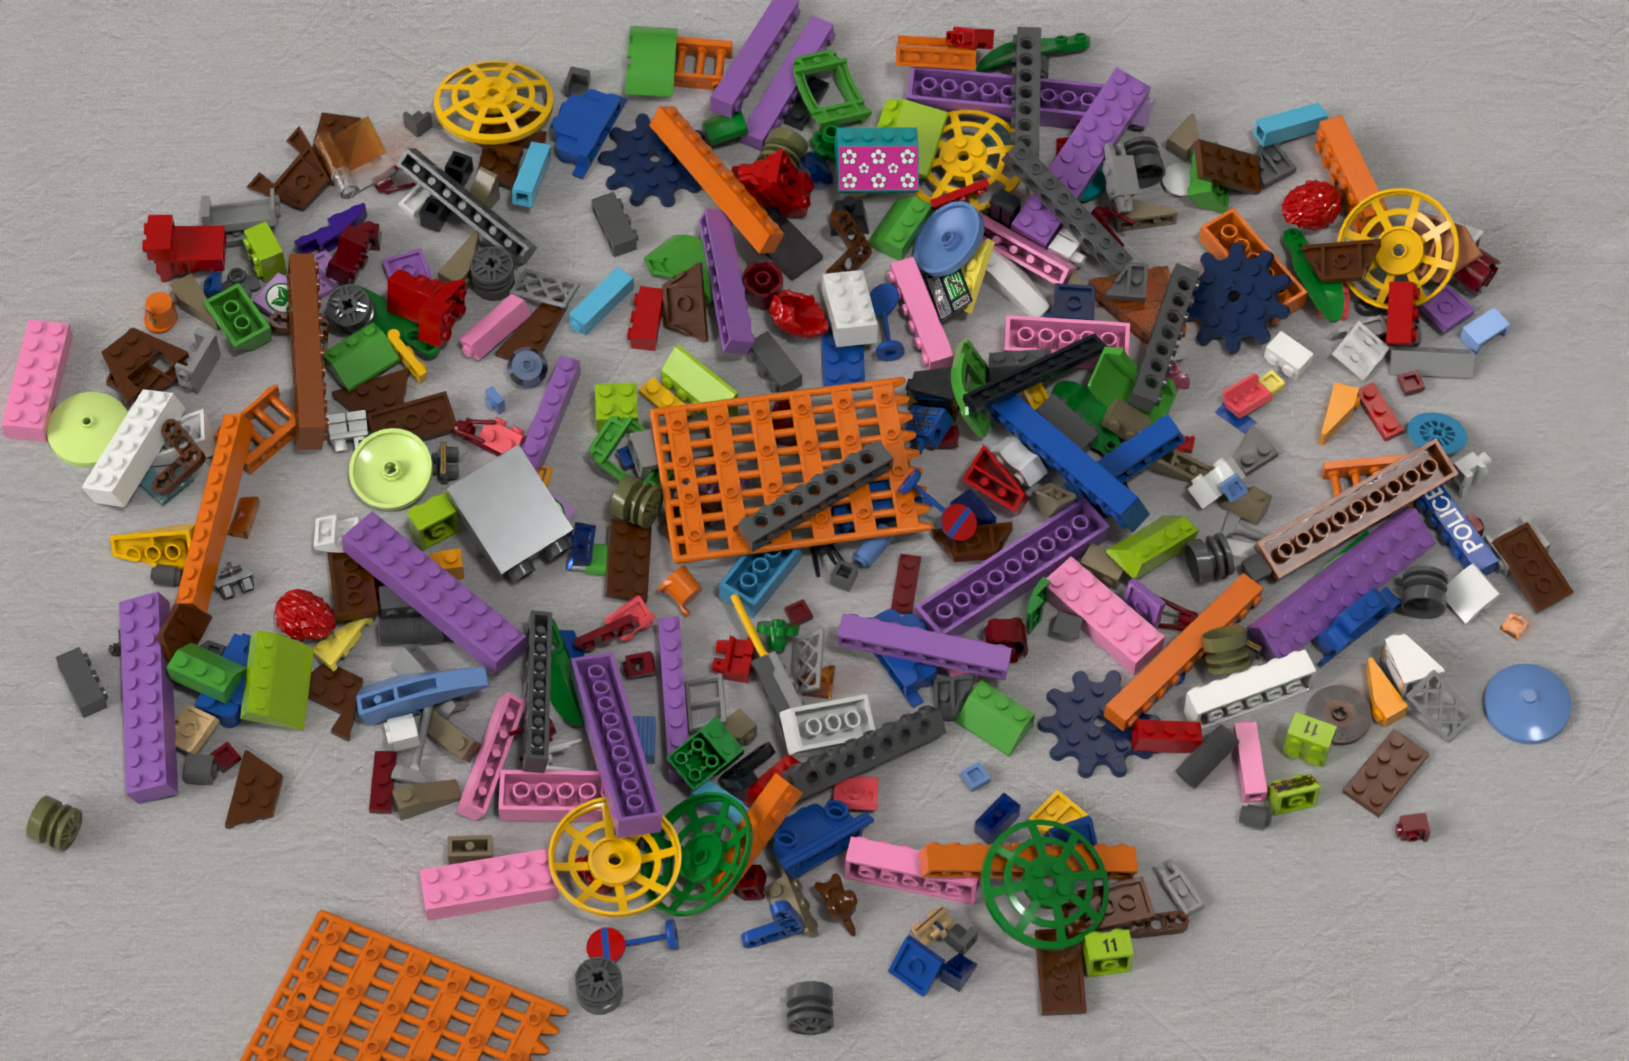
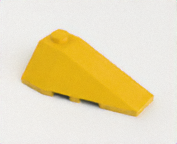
(155, 546)

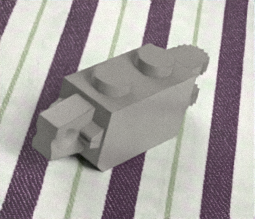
(1120, 177)

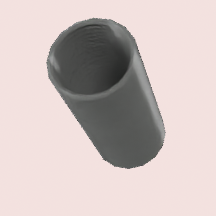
(405, 631)
(1206, 759)

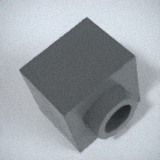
(844, 575)

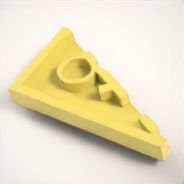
(340, 642)

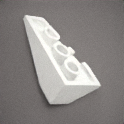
(1015, 285)
(199, 429)

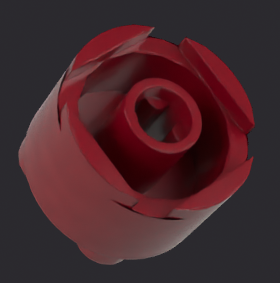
(1478, 273)
(762, 283)
(1009, 633)

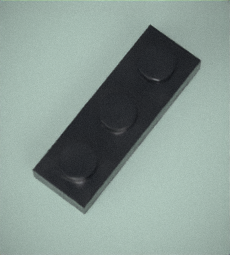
(799, 113)

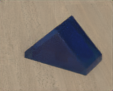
(957, 971)

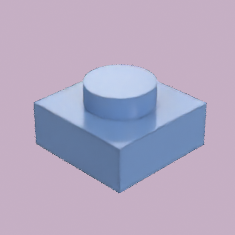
(494, 400)
(1233, 487)
(975, 776)

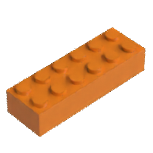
(1347, 170)
(1230, 228)

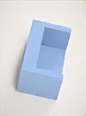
(1484, 329)

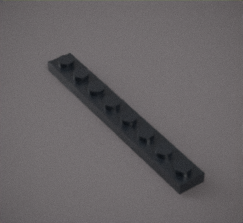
(1034, 373)

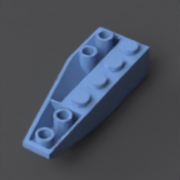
(416, 691)

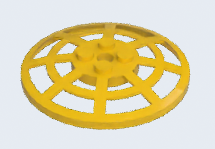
(501, 102)
(977, 160)
(1405, 237)
(609, 874)

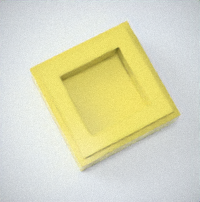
(1272, 382)

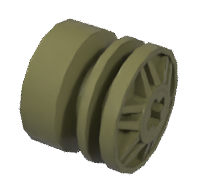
(788, 140)
(636, 501)
(1226, 649)
(54, 823)

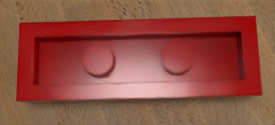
(961, 194)
(1379, 412)

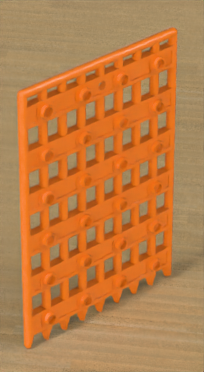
(770, 472)
(393, 1010)

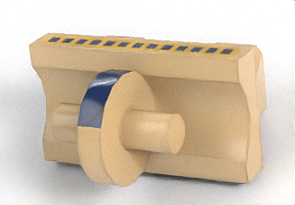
(933, 926)

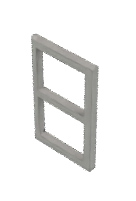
(690, 706)

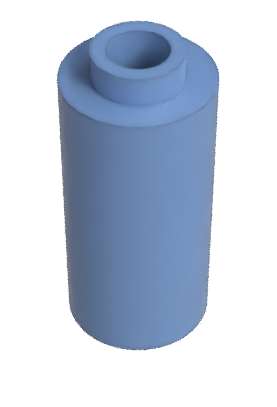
(871, 549)

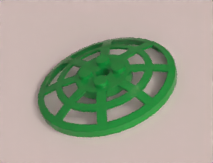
(702, 844)
(1037, 891)

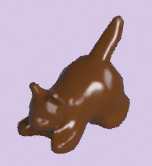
(838, 902)

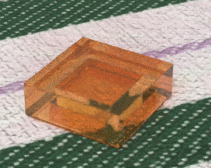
(1515, 625)

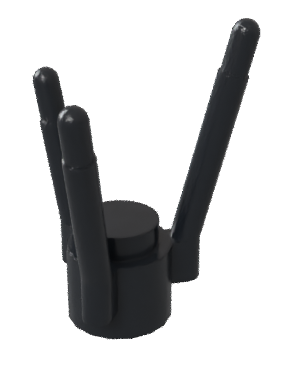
(823, 550)

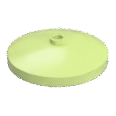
(84, 427)
(388, 452)

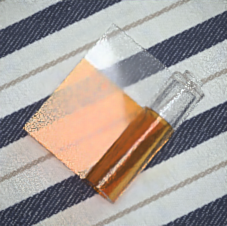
(354, 158)

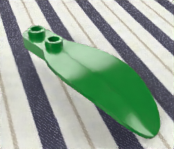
(1058, 44)
(1326, 296)
(408, 330)
(1092, 411)
(561, 687)

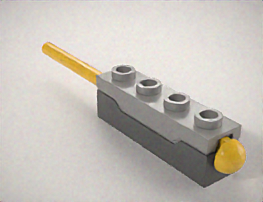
(769, 670)

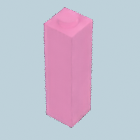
(494, 327)
(1250, 762)

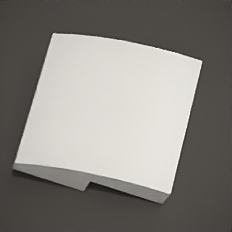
(1360, 350)
(330, 532)
(1470, 593)

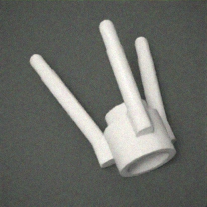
(556, 748)

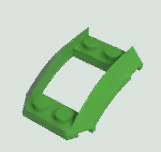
(837, 114)
(978, 371)
(608, 440)

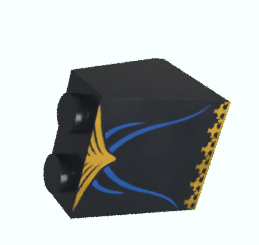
(933, 390)

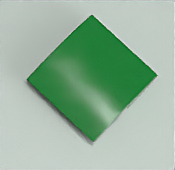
(724, 128)
(1035, 607)

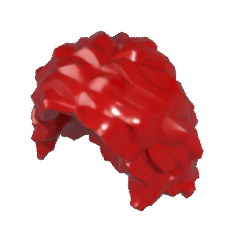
(1312, 205)
(798, 315)
(304, 615)

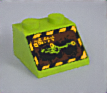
(1293, 794)

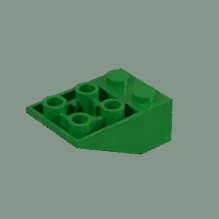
(705, 754)

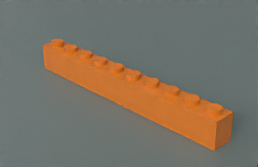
(716, 179)
(215, 512)
(1181, 653)
(967, 860)

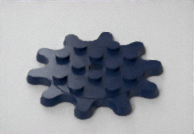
(638, 172)
(1251, 311)
(1078, 733)

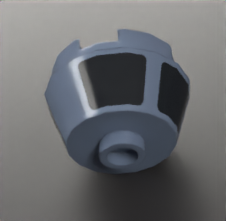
(527, 367)

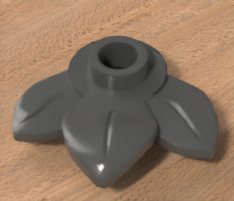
(247, 282)

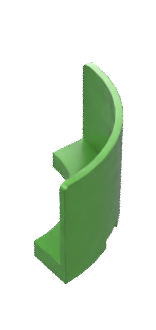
(652, 61)
(679, 255)
(1115, 378)

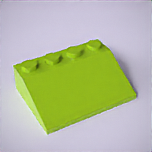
(929, 124)
(277, 681)

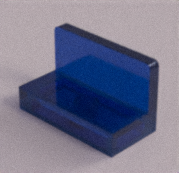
(581, 545)

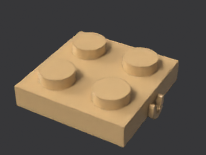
(193, 729)

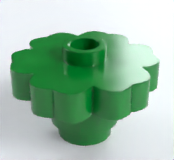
(824, 142)
(777, 633)

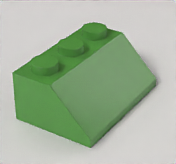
(1207, 194)
(900, 227)
(239, 318)
(360, 357)
(206, 672)
(995, 718)

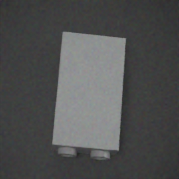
(241, 214)
(643, 450)

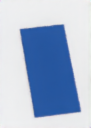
(1242, 424)
(568, 636)

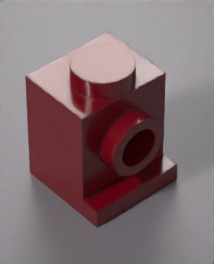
(376, 234)
(648, 661)
(1413, 827)
(753, 883)

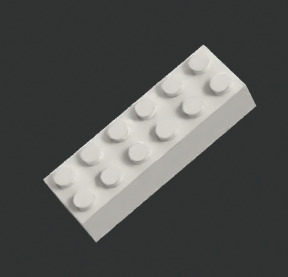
(132, 448)
(1250, 690)

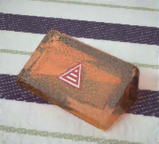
(244, 517)

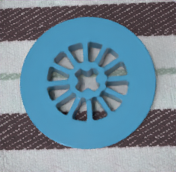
(1432, 425)

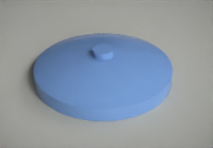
(948, 239)
(1527, 704)

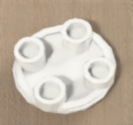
(1177, 179)

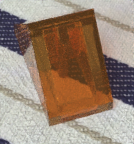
(827, 683)

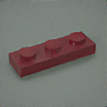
(906, 583)
(607, 633)
(382, 783)

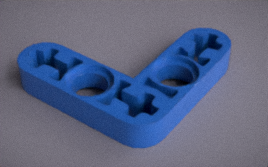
(786, 924)

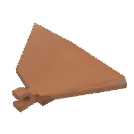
(1467, 252)

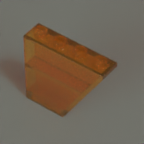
(1139, 314)

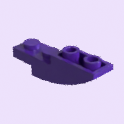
(328, 237)

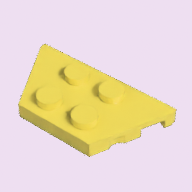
(975, 270)

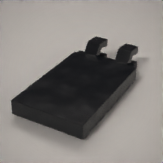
(795, 252)

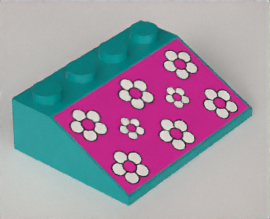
(877, 160)

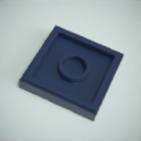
(1074, 301)

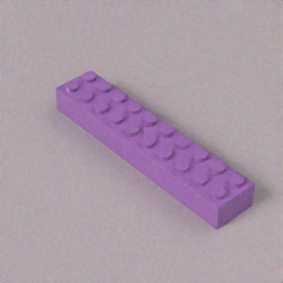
(952, 90)
(1084, 152)
(1013, 570)
(1341, 584)
(434, 593)
(147, 701)
(615, 745)

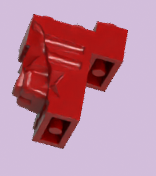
(777, 184)
(183, 247)
(428, 303)

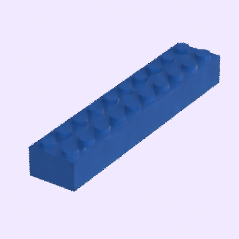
(1070, 461)

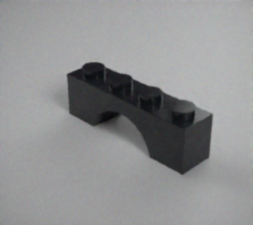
(434, 212)

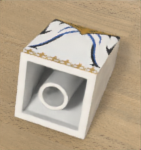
(1407, 665)

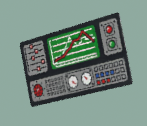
(948, 293)

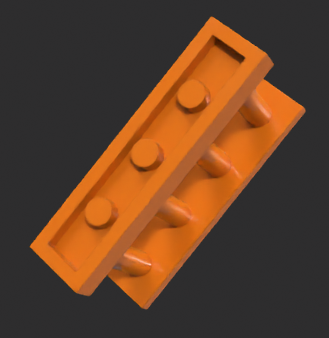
(702, 48)
(933, 53)
(281, 436)
(1354, 469)

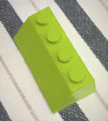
(695, 381)
(1153, 545)

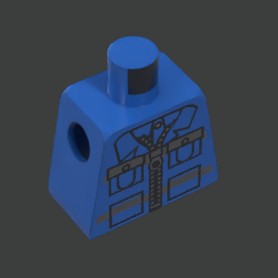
(930, 426)

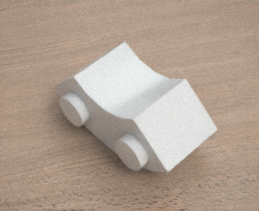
(1019, 461)
(1207, 488)
(402, 732)

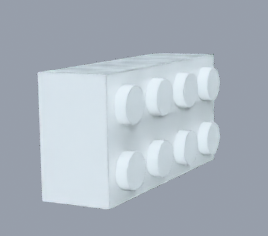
(849, 308)
(826, 723)

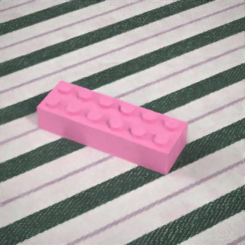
(1057, 333)
(37, 380)
(1104, 616)
(548, 795)
(900, 869)
(487, 884)

